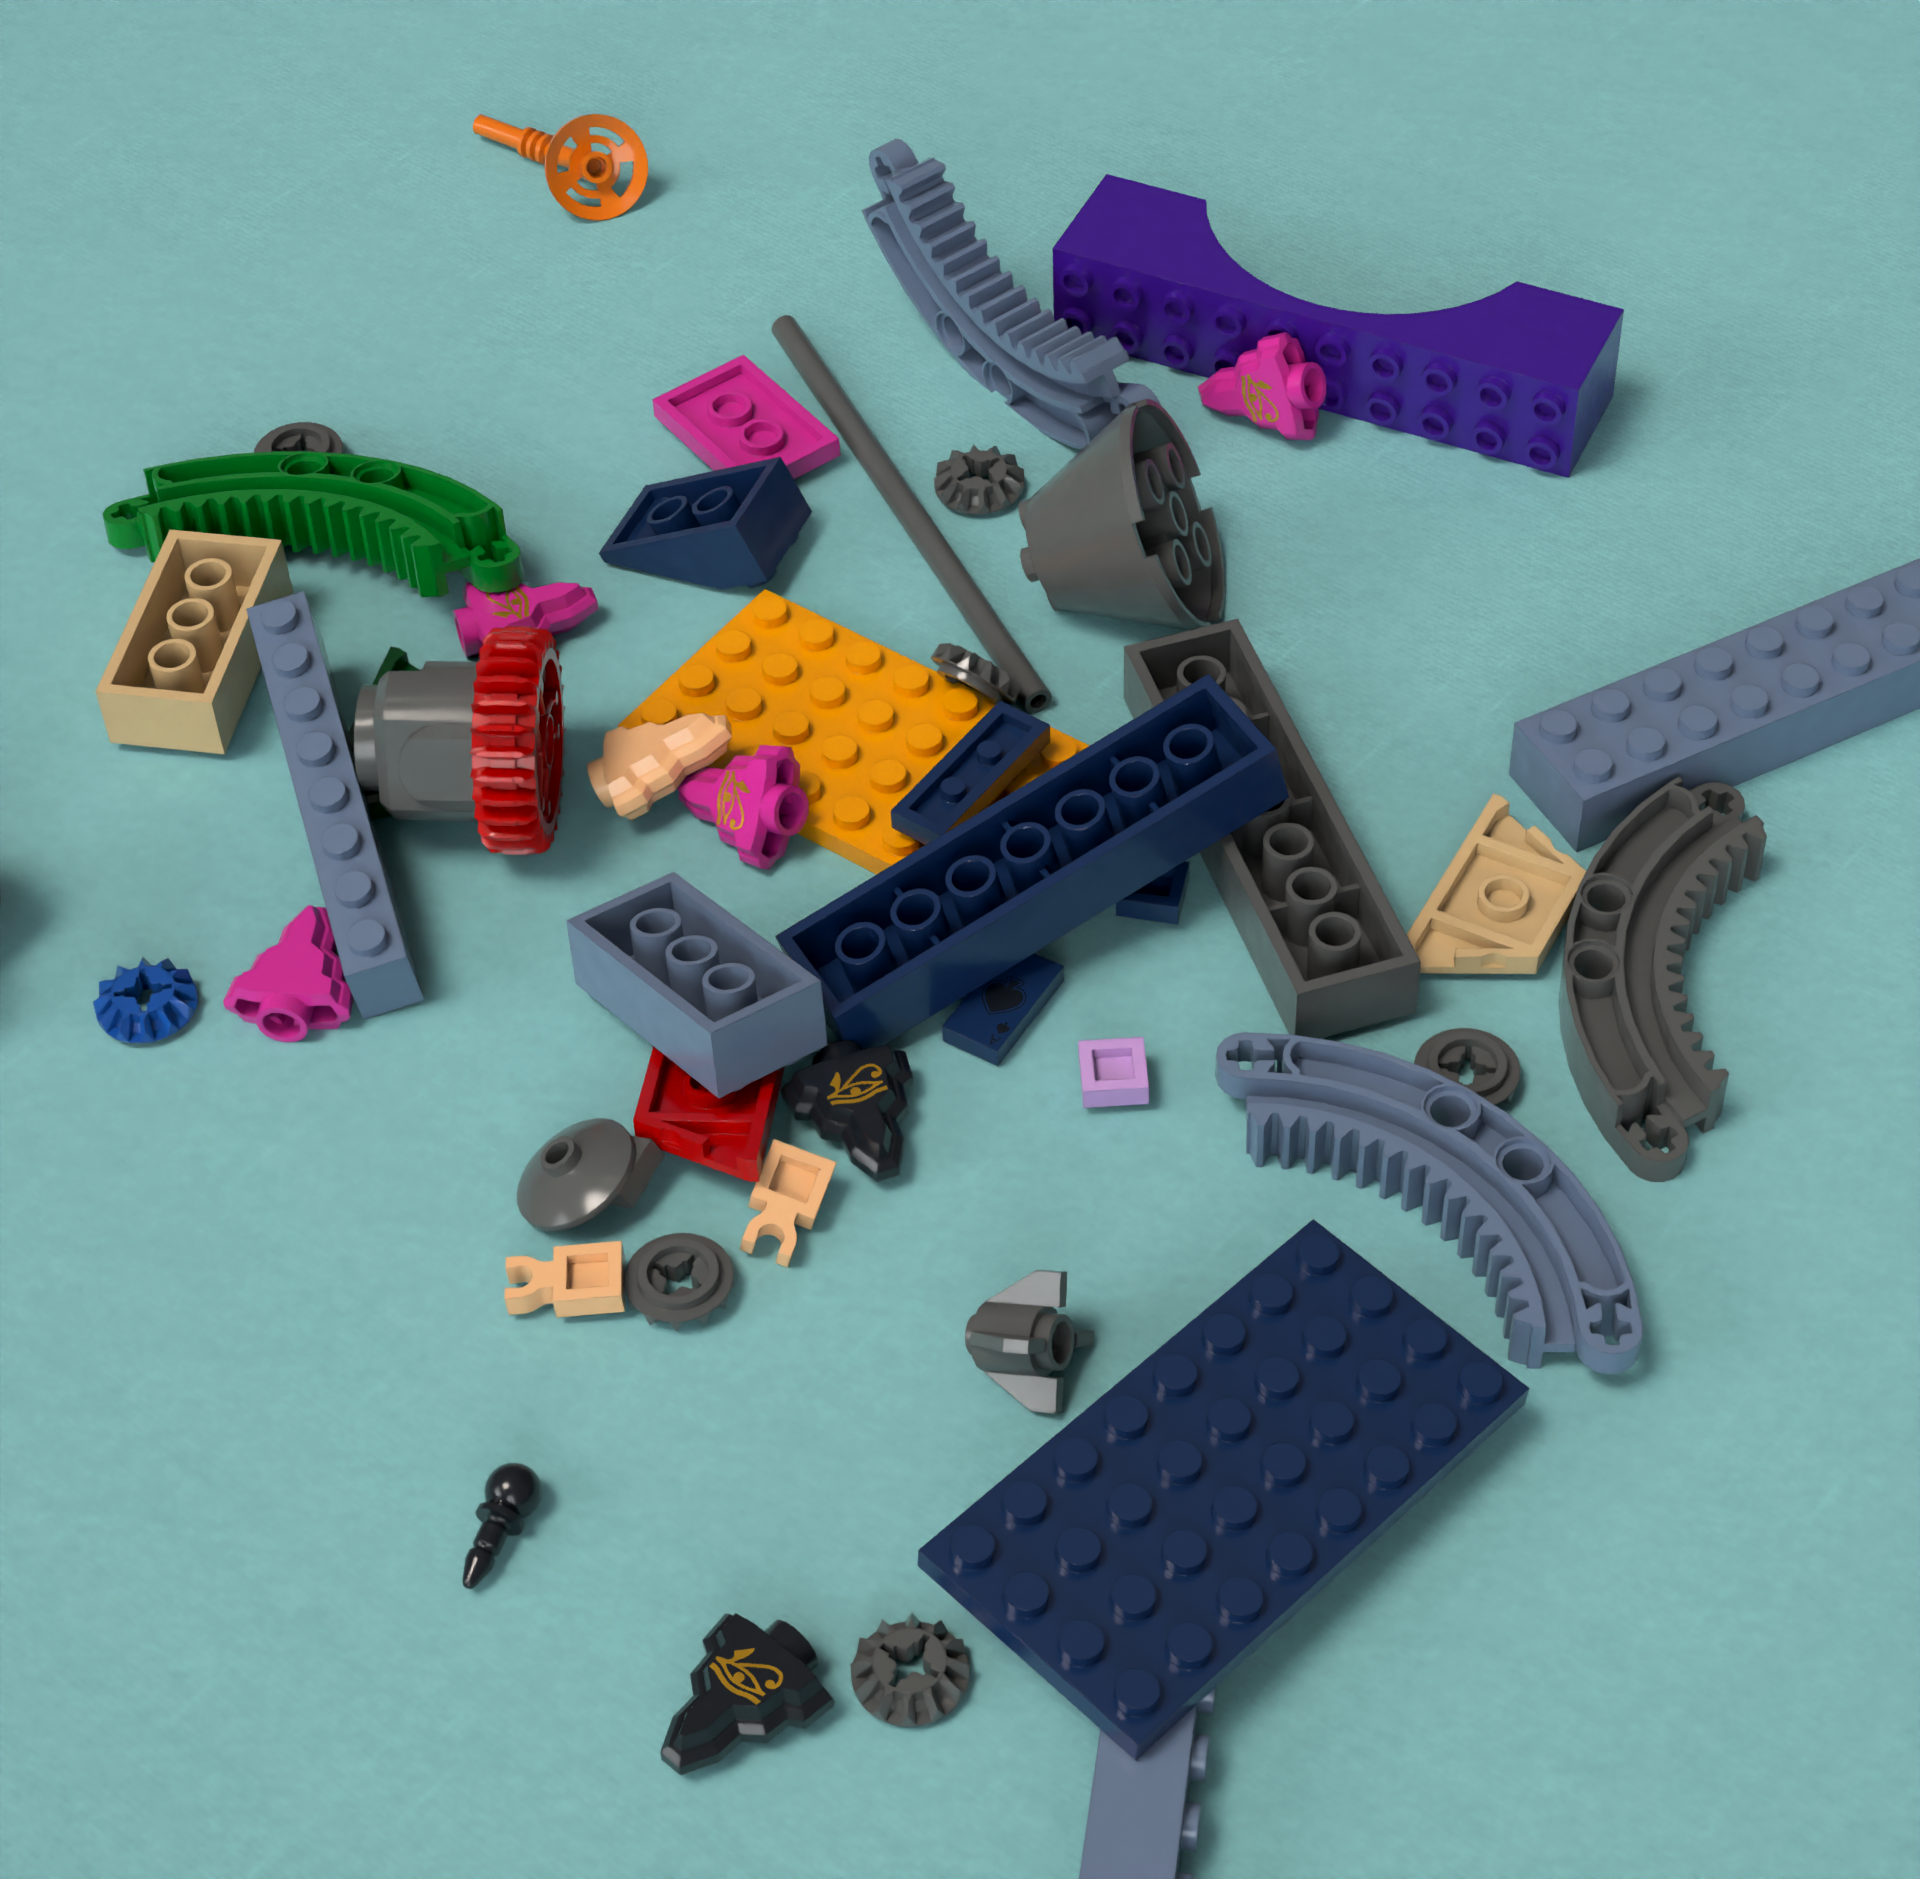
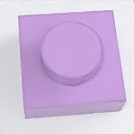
(1113, 1072)

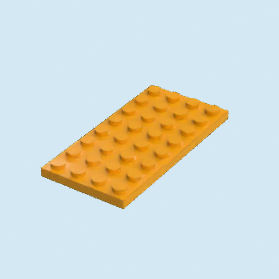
(848, 707)

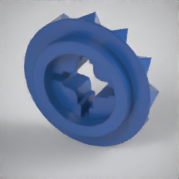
(169, 1007)

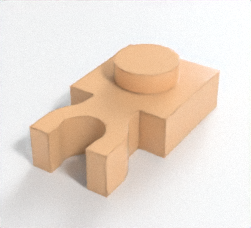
(787, 1194)
(577, 1281)

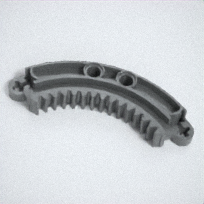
(1624, 963)

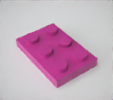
(745, 418)

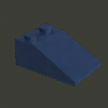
(713, 526)

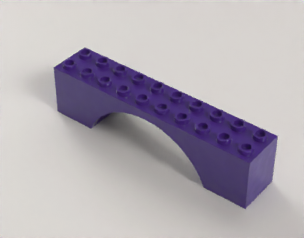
(1494, 376)

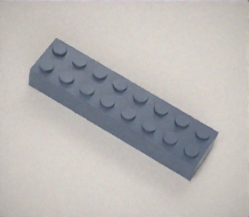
(1726, 707)

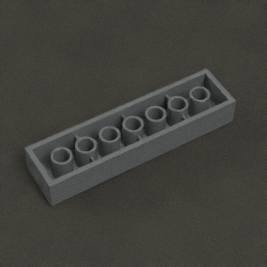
(1296, 871)

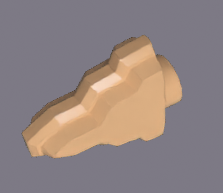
(654, 760)

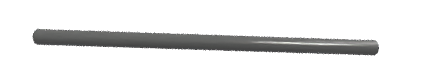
(911, 514)

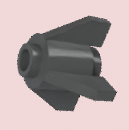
(1023, 1339)

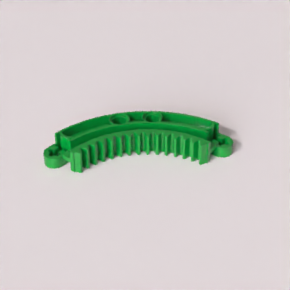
(327, 500)

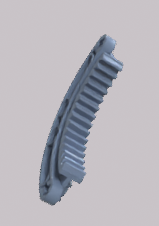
(1001, 339)
(1467, 1164)

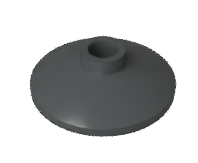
(576, 1174)

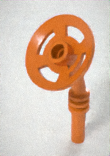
(580, 161)

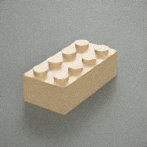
(190, 643)

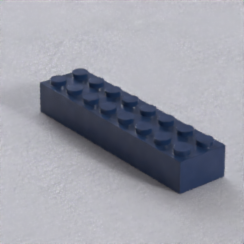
(1036, 864)

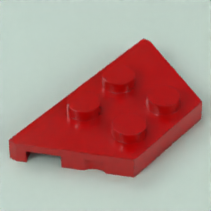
(705, 1129)

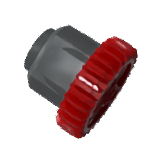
(471, 741)

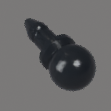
(510, 1495)

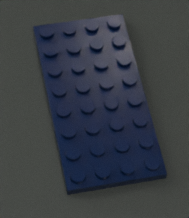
(1221, 1485)

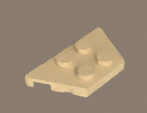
(1497, 900)

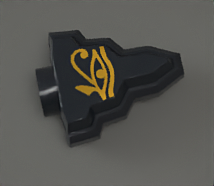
(857, 1102)
(744, 1692)

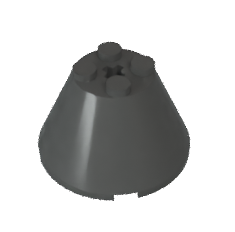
(1126, 528)

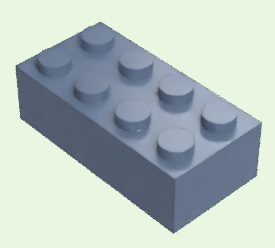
(697, 984)

